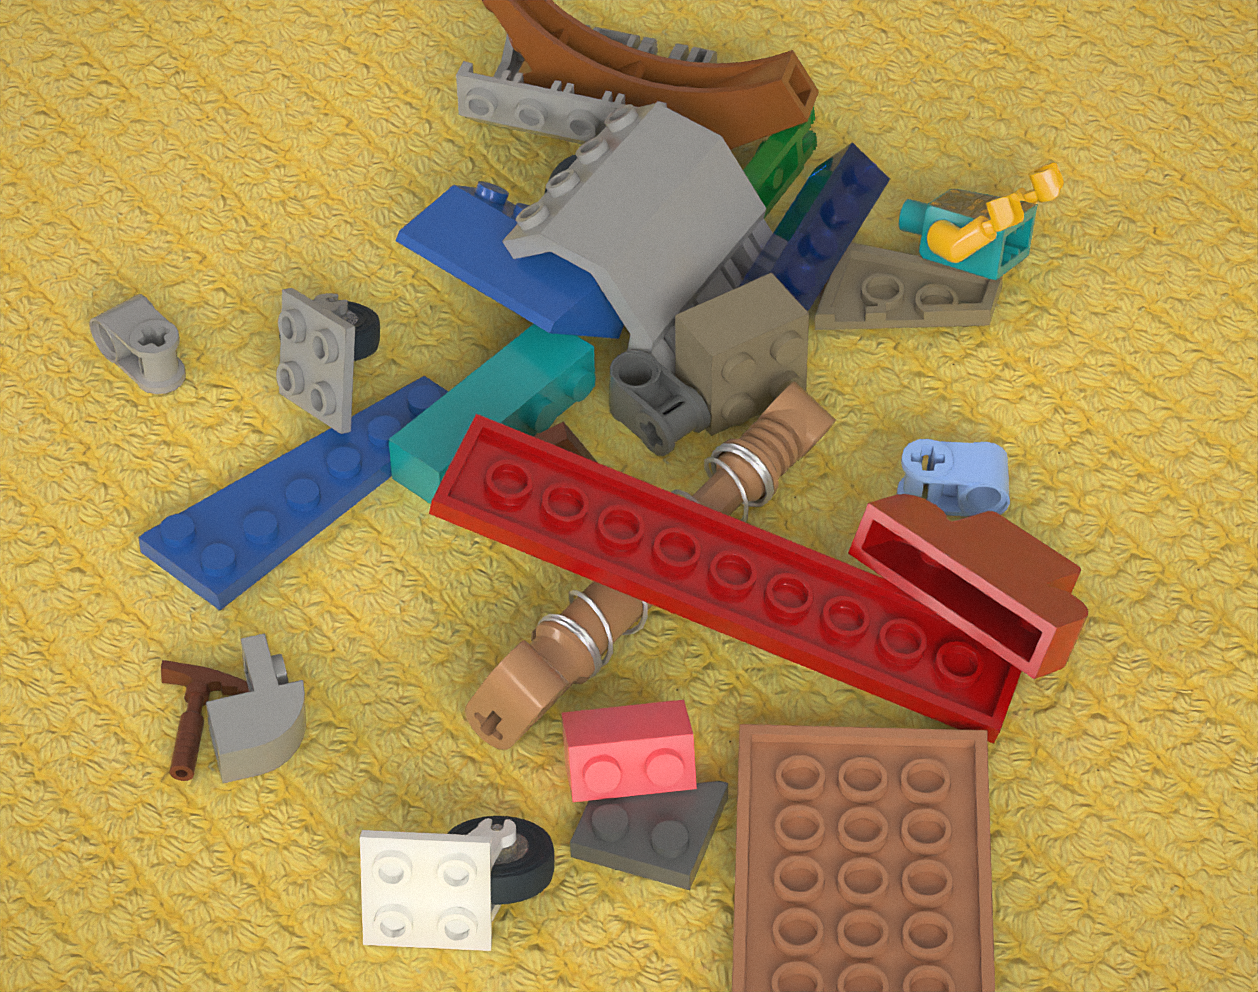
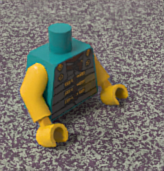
(980, 230)

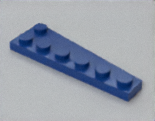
(271, 513)

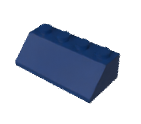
(465, 238)

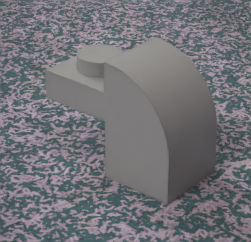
(259, 727)

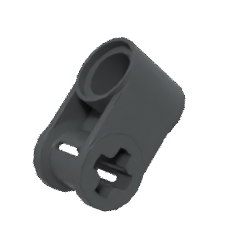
(654, 402)

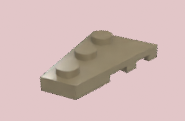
(902, 291)

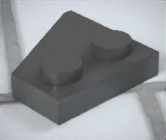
(652, 833)

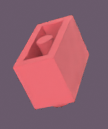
(629, 750)

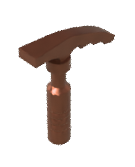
(198, 683)

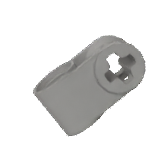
(140, 344)

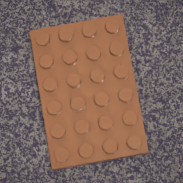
(862, 860)

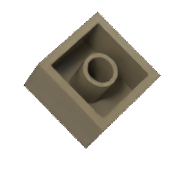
(742, 350)

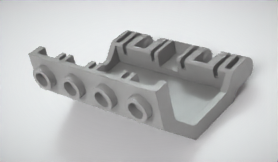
(544, 111)
(653, 218)

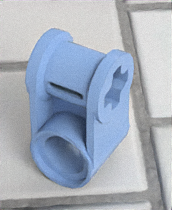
(959, 476)

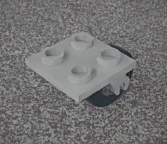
(319, 353)

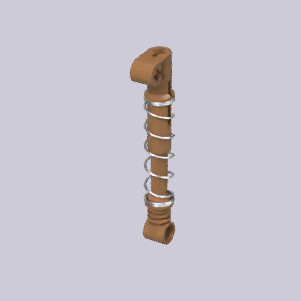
(570, 645)

